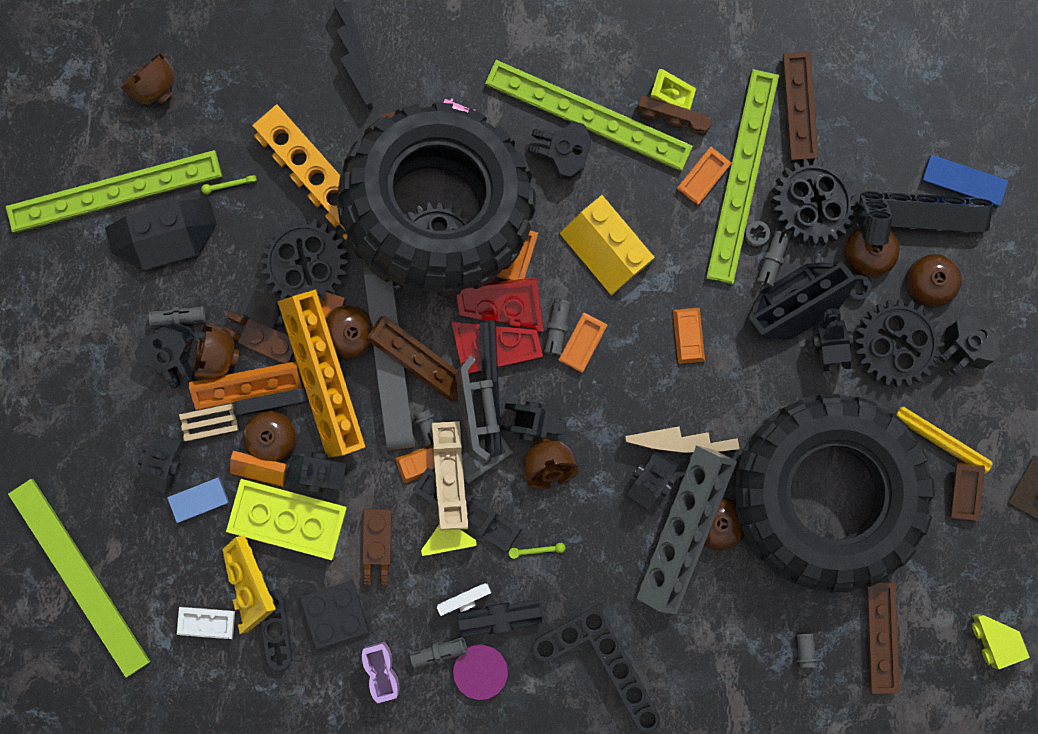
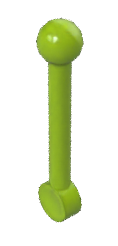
(206, 188)
(559, 548)

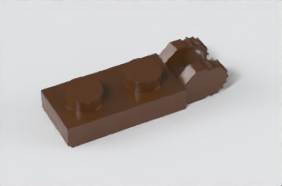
(675, 115)
(262, 339)
(377, 543)

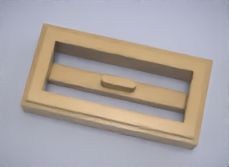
(185, 426)

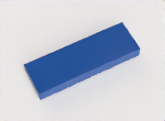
(964, 180)

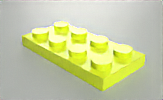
(286, 519)

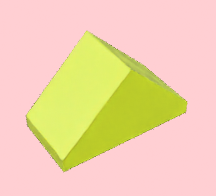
(672, 90)
(447, 540)

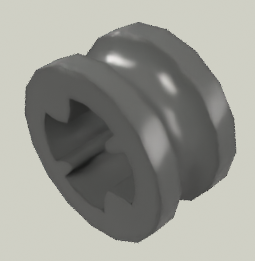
(748, 237)

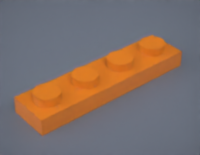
(245, 385)

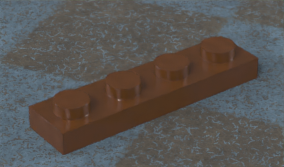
(800, 106)
(414, 357)
(882, 638)

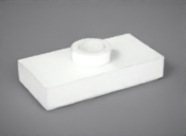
(465, 600)
(206, 622)

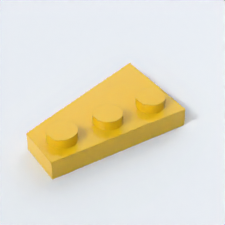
(251, 592)

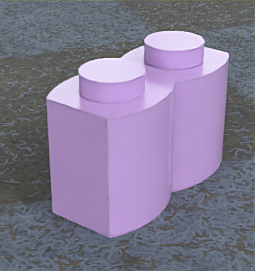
(378, 664)

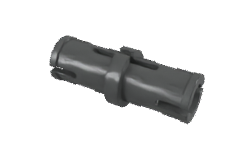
(773, 259)
(180, 316)
(557, 327)
(438, 653)

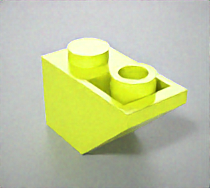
(1001, 643)

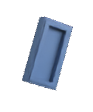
(198, 500)

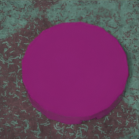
(480, 672)

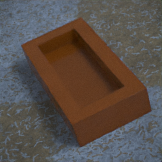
(967, 491)

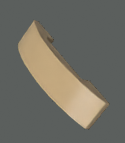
(449, 476)

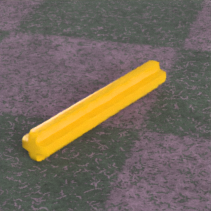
(942, 439)

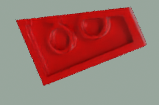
(504, 301)
(513, 344)

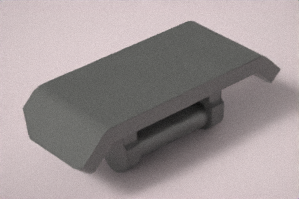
(467, 410)

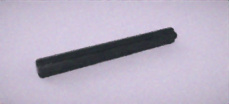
(490, 372)

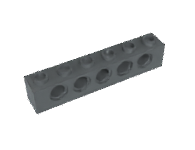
(686, 530)

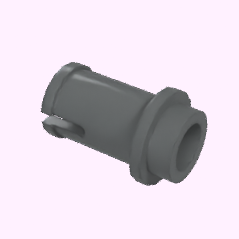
(425, 422)
(806, 650)

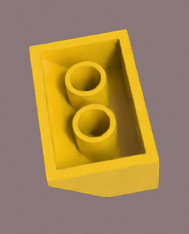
(606, 245)

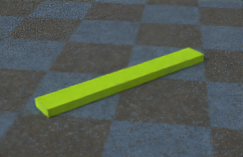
(594, 116)
(742, 177)
(114, 191)
(79, 578)

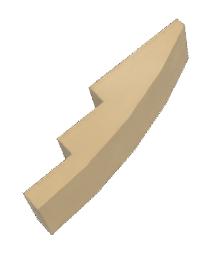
(671, 441)

